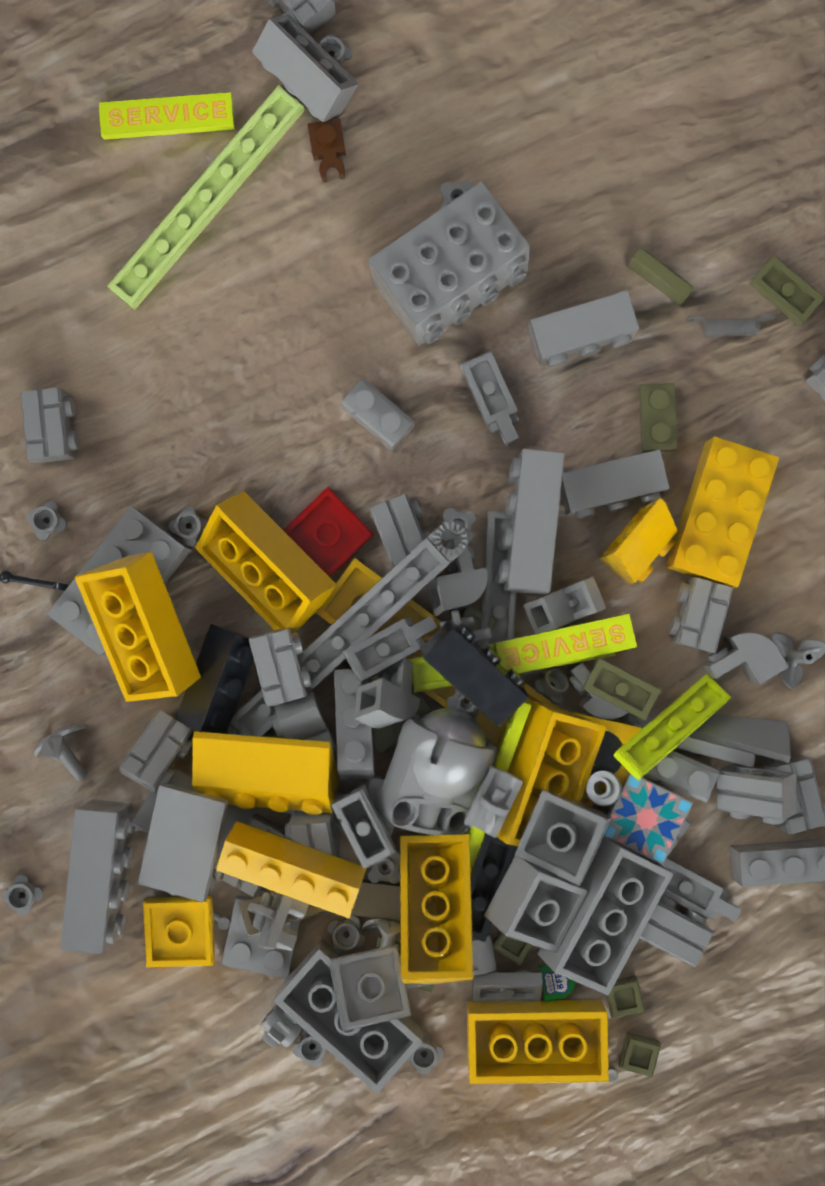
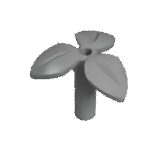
(807, 652)
(55, 747)
(388, 929)

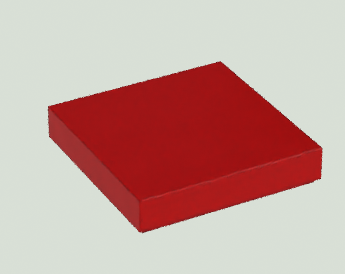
(328, 532)

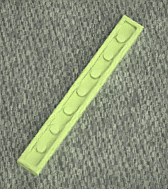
(206, 197)

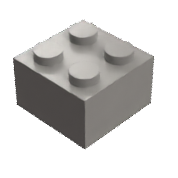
(535, 905)

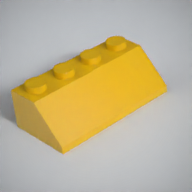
(264, 563)
(138, 628)
(552, 756)
(265, 772)
(435, 909)

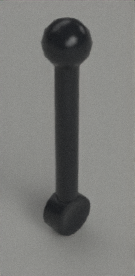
(6, 577)

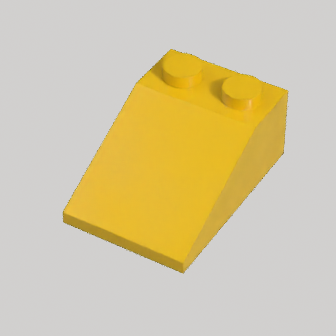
(641, 542)

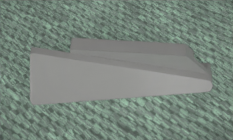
(732, 737)

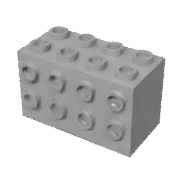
(450, 264)

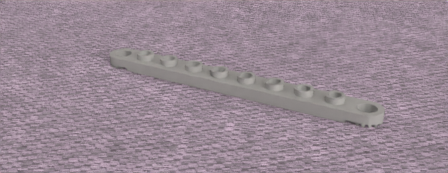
(360, 621)

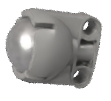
(435, 773)

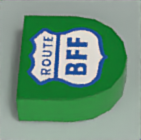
(554, 985)

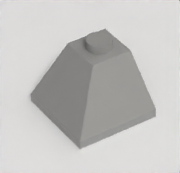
(563, 836)

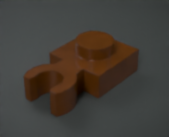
(327, 144)

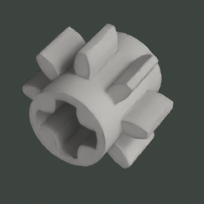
(279, 1028)

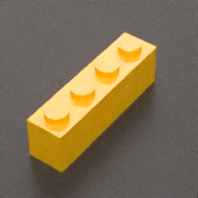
(291, 869)

